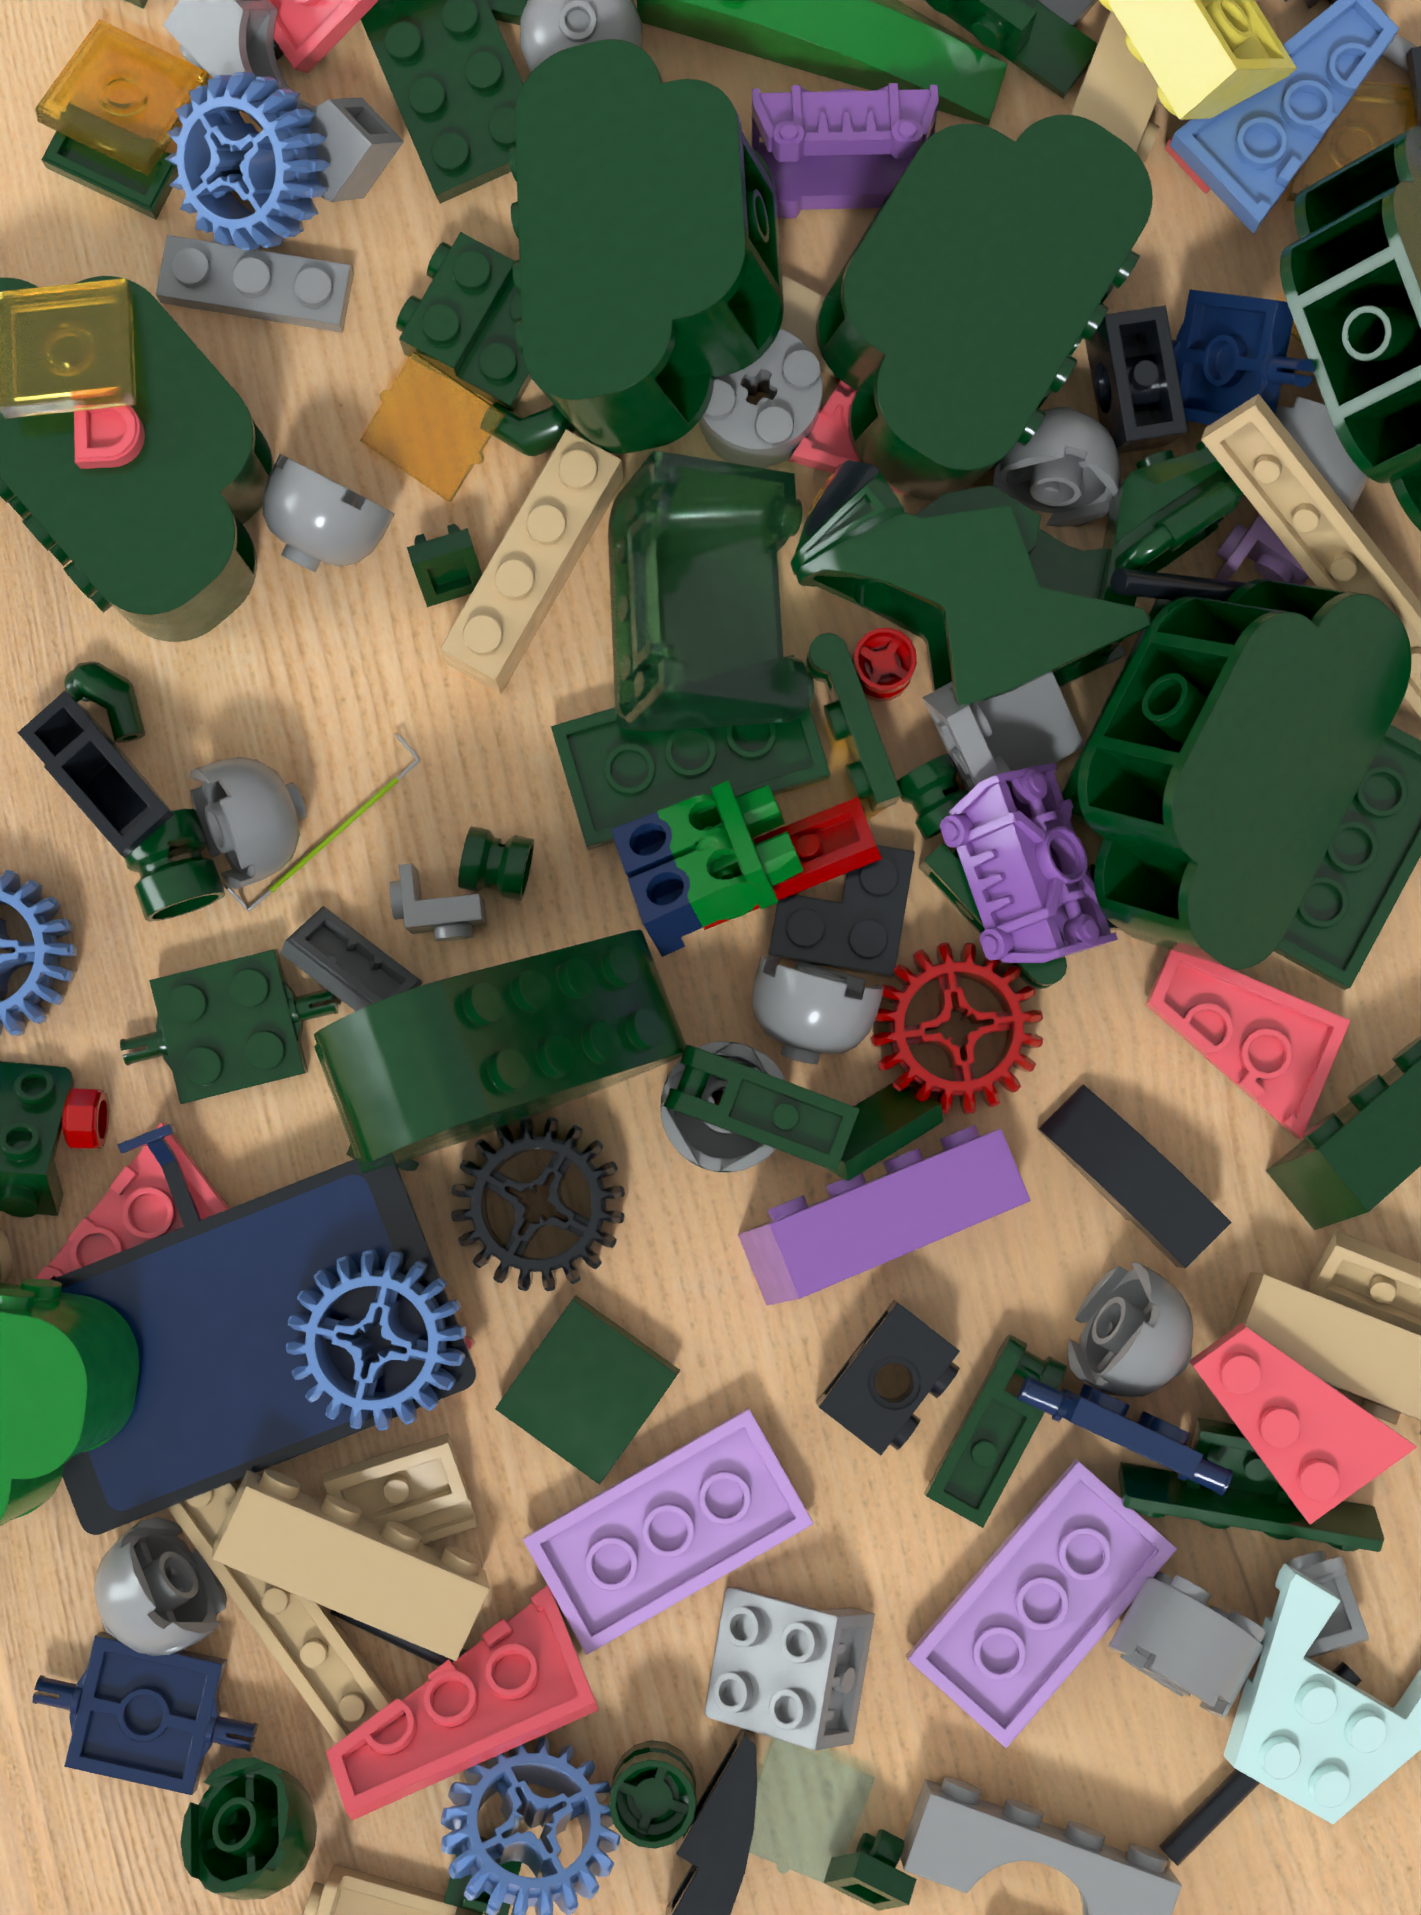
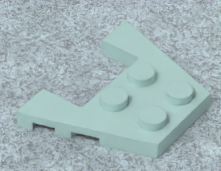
(1307, 1726)

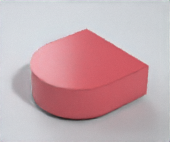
(107, 437)

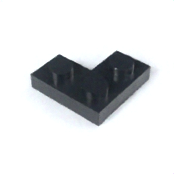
(850, 935)

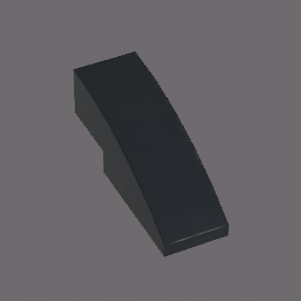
(96, 773)
(1134, 1177)
(719, 1835)

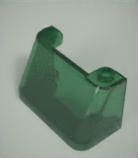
(702, 596)

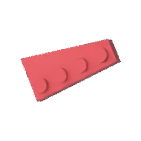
(135, 1211)
(487, 1702)

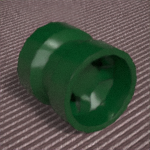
(932, 793)
(490, 862)

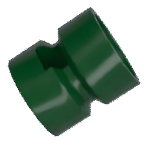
(173, 871)
(653, 1794)

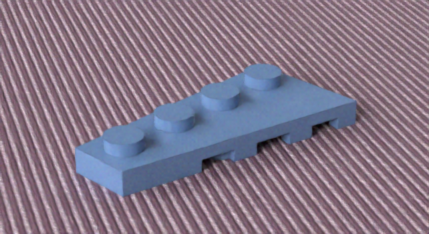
(1265, 140)

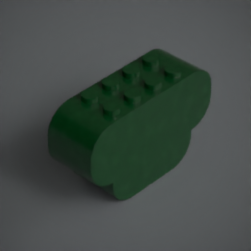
(638, 244)
(979, 293)
(1359, 307)
(168, 526)
(1236, 761)
(495, 1047)

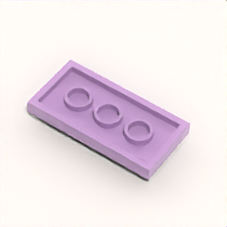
(667, 1530)
(1040, 1603)

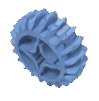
(267, 168)
(42, 953)
(343, 1333)
(541, 1855)

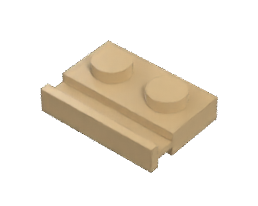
(410, 1486)

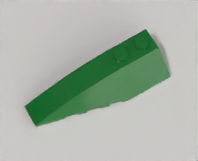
(848, 42)

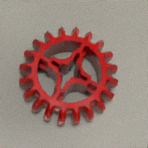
(953, 998)

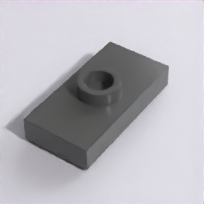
(346, 961)

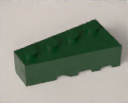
(1361, 1150)

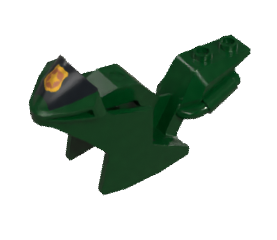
(993, 587)

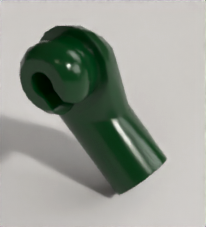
(533, 433)
(112, 691)

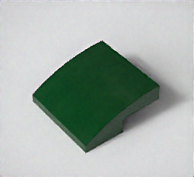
(587, 1389)

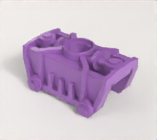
(839, 143)
(1026, 868)

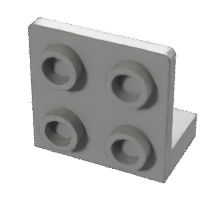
(1006, 731)
(789, 1669)

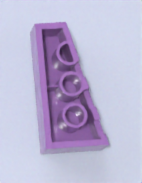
(884, 1217)

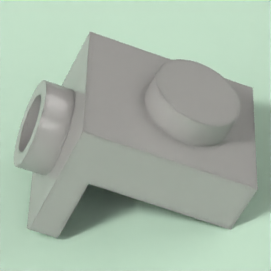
(447, 917)
(1346, 1623)

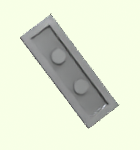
(254, 283)

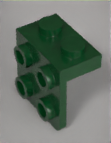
(29, 1136)

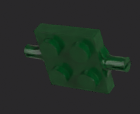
(228, 1026)

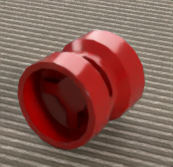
(887, 653)

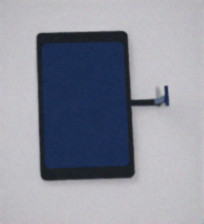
(215, 1334)

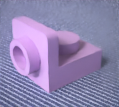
(1262, 547)

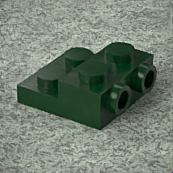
(469, 321)

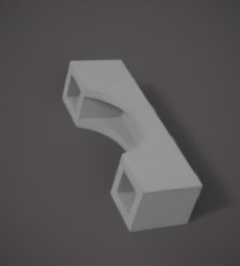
(239, 38)
(962, 1838)

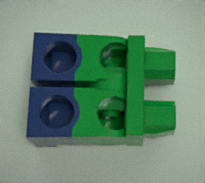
(703, 862)

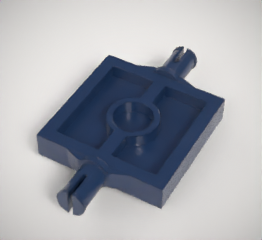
(1233, 352)
(1147, 1437)
(145, 1715)

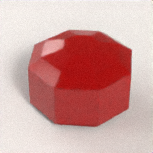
(85, 1118)

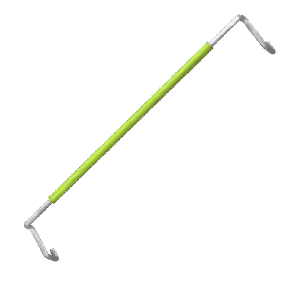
(336, 832)

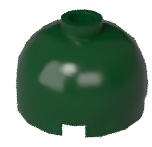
(249, 1830)

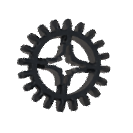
(489, 1178)

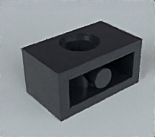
(1136, 379)
(852, 1392)

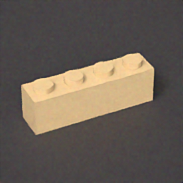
(1119, 91)
(533, 561)
(1338, 1345)
(352, 1563)

